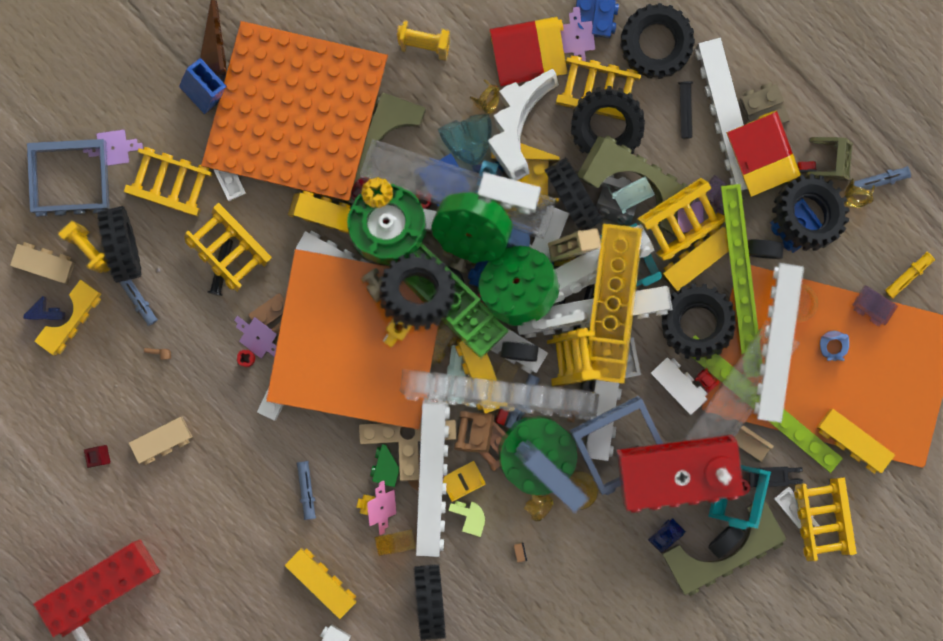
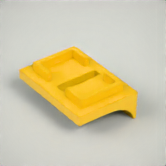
(471, 476)

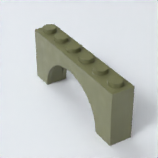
(389, 115)
(609, 158)
(695, 573)

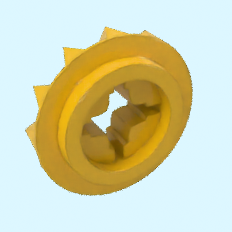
(378, 200)

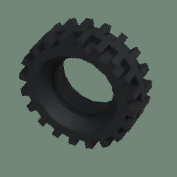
(663, 16)
(604, 98)
(573, 195)
(826, 197)
(119, 244)
(710, 300)
(413, 313)
(429, 602)

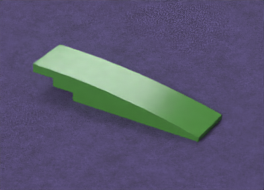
(468, 315)

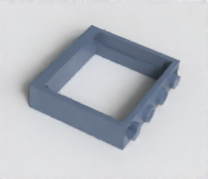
(33, 148)
(602, 420)
(550, 475)

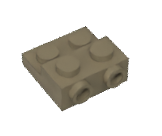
(764, 101)

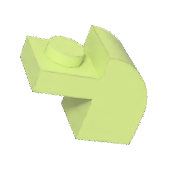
(475, 517)

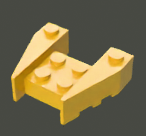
(537, 163)

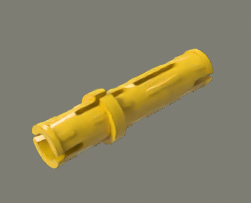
(908, 276)

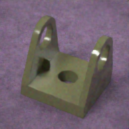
(844, 157)

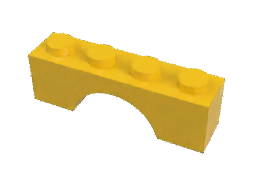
(83, 299)

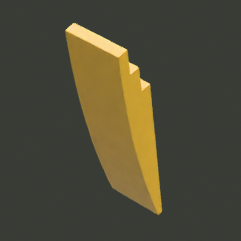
(614, 301)

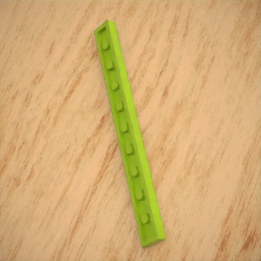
(740, 264)
(789, 426)

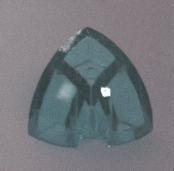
(468, 138)

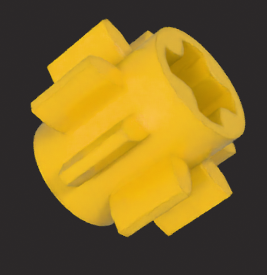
(362, 503)

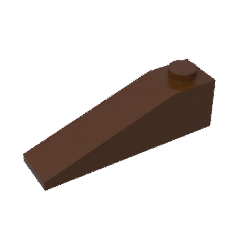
(213, 48)

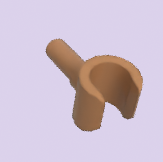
(164, 353)

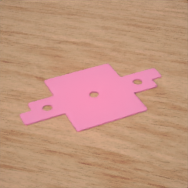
(374, 506)

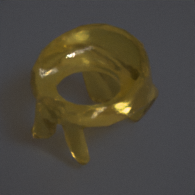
(481, 102)
(852, 190)
(539, 506)

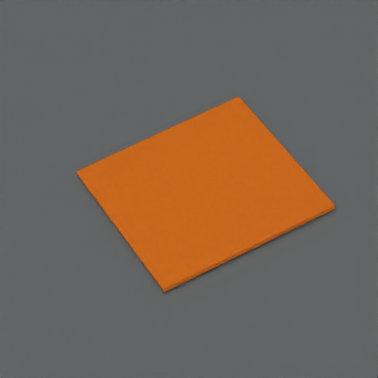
(295, 111)
(334, 348)

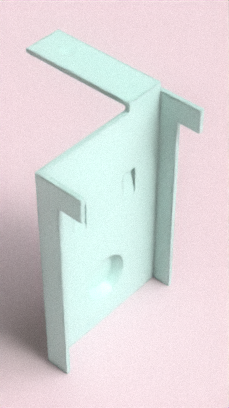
(632, 194)

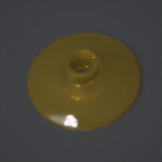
(588, 486)

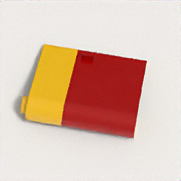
(528, 50)
(763, 153)

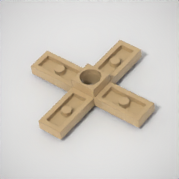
(408, 449)

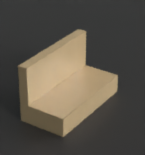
(752, 443)

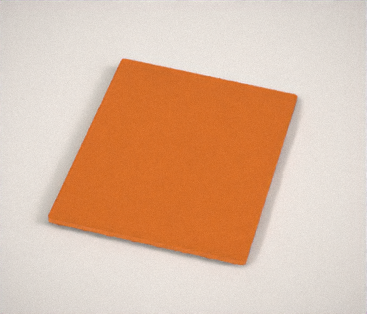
(883, 386)

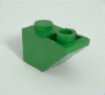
(386, 468)

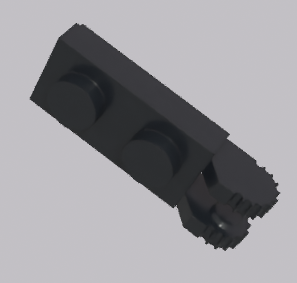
(778, 476)

